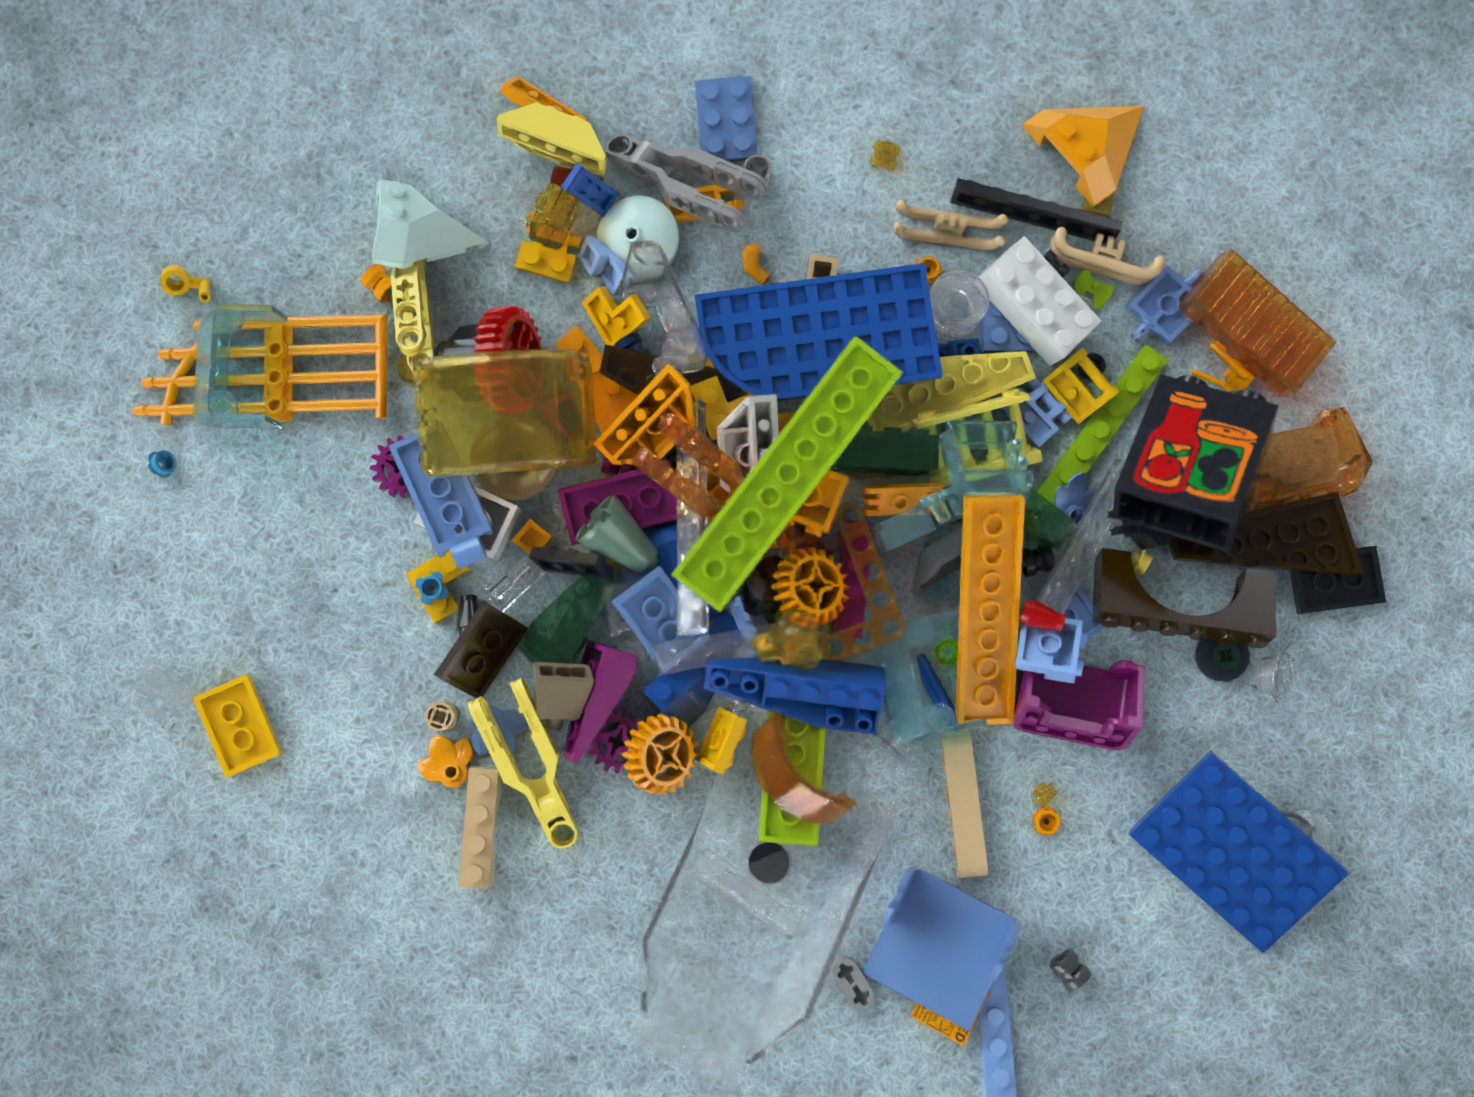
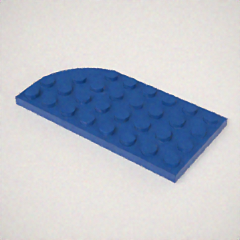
(794, 331)

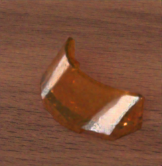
(784, 782)

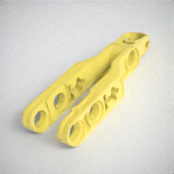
(412, 297)
(543, 793)

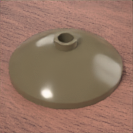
(516, 485)

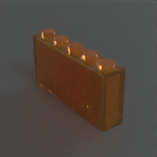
(1257, 324)

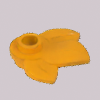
(443, 758)

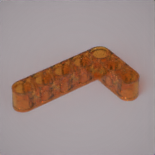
(870, 589)

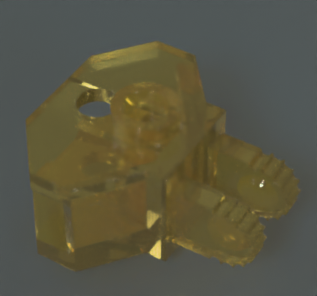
(790, 642)

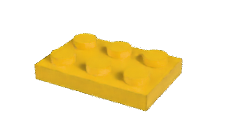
(237, 725)

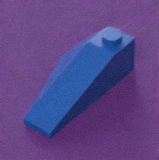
(683, 692)

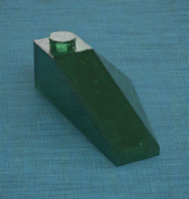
(567, 622)

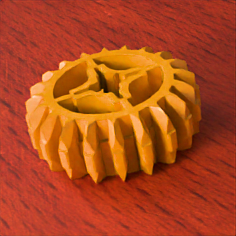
(819, 573)
(646, 761)

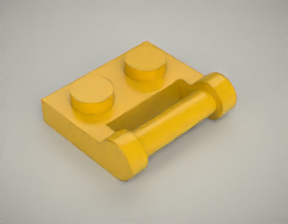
(1073, 392)

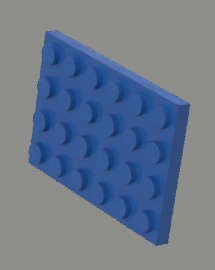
(1238, 852)

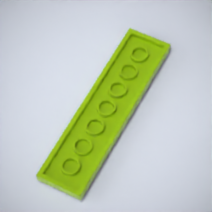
(806, 752)

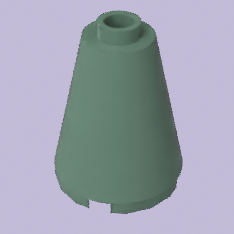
(618, 537)

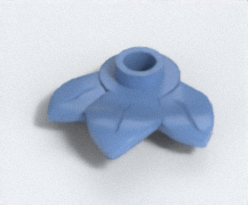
(1074, 498)
(509, 722)

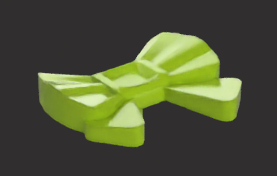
(1101, 292)

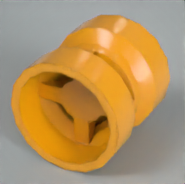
(378, 281)

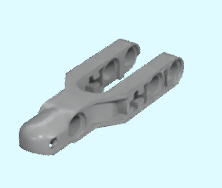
(658, 164)

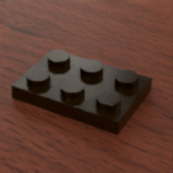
(481, 650)

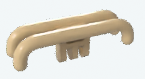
(949, 227)
(1104, 259)

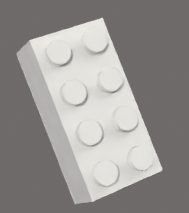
(1038, 301)

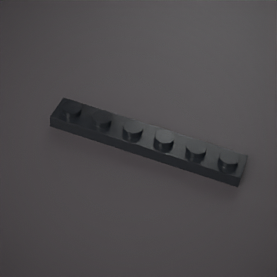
(1033, 210)

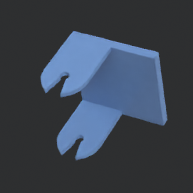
(941, 947)

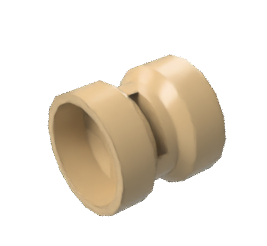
(446, 714)

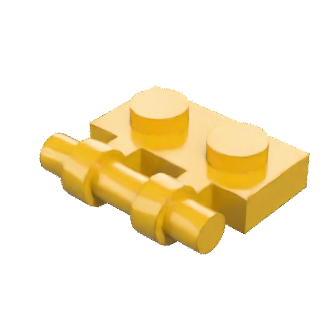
(547, 261)

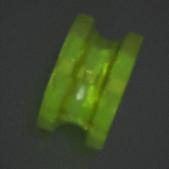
(939, 648)

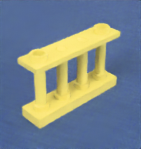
(994, 458)

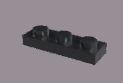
(572, 562)

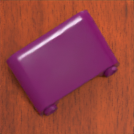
(1095, 711)

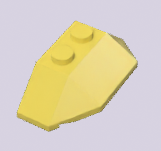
(553, 136)

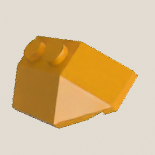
(639, 421)

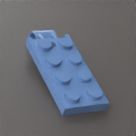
(444, 506)

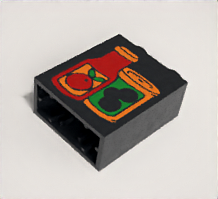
(1194, 461)

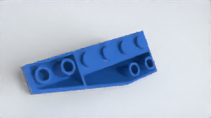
(826, 696)

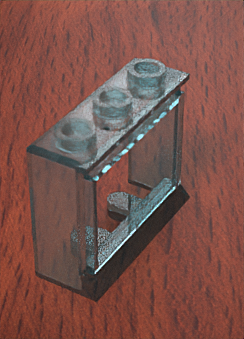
(986, 435)
(917, 521)

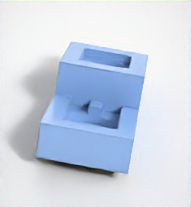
(602, 262)

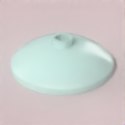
(646, 216)

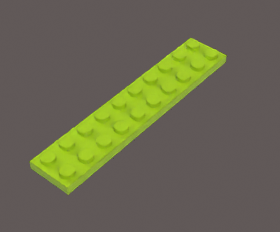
(786, 474)

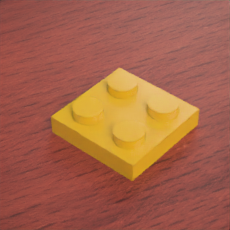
(721, 740)

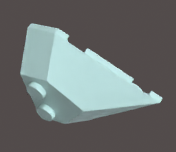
(415, 228)

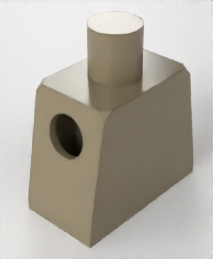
(560, 691)

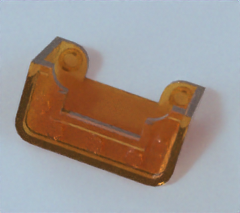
(1312, 462)

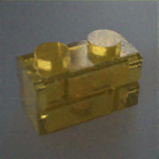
(553, 216)

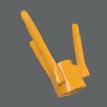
(1236, 375)

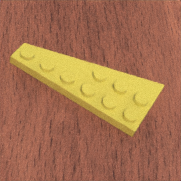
(963, 383)

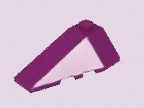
(612, 675)

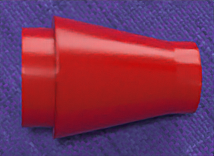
(1041, 616)

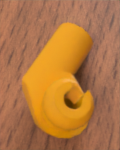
(751, 263)

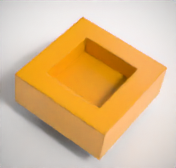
(530, 536)

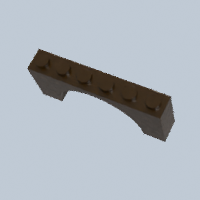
(1125, 603)

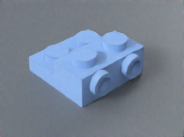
(1052, 651)

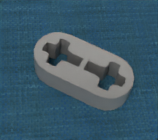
(846, 986)

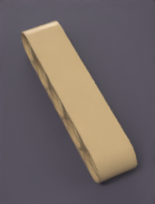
(965, 806)

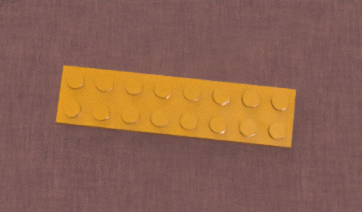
(989, 608)

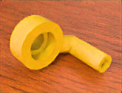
(181, 286)

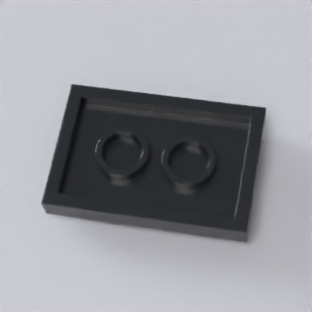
(1334, 591)

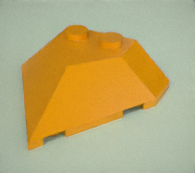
(1091, 141)

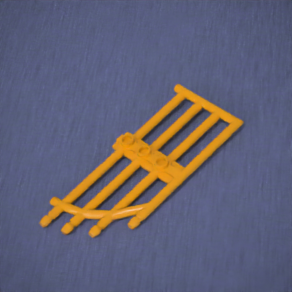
(278, 370)

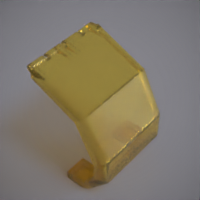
(505, 412)

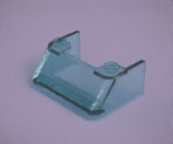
(212, 402)
(904, 700)

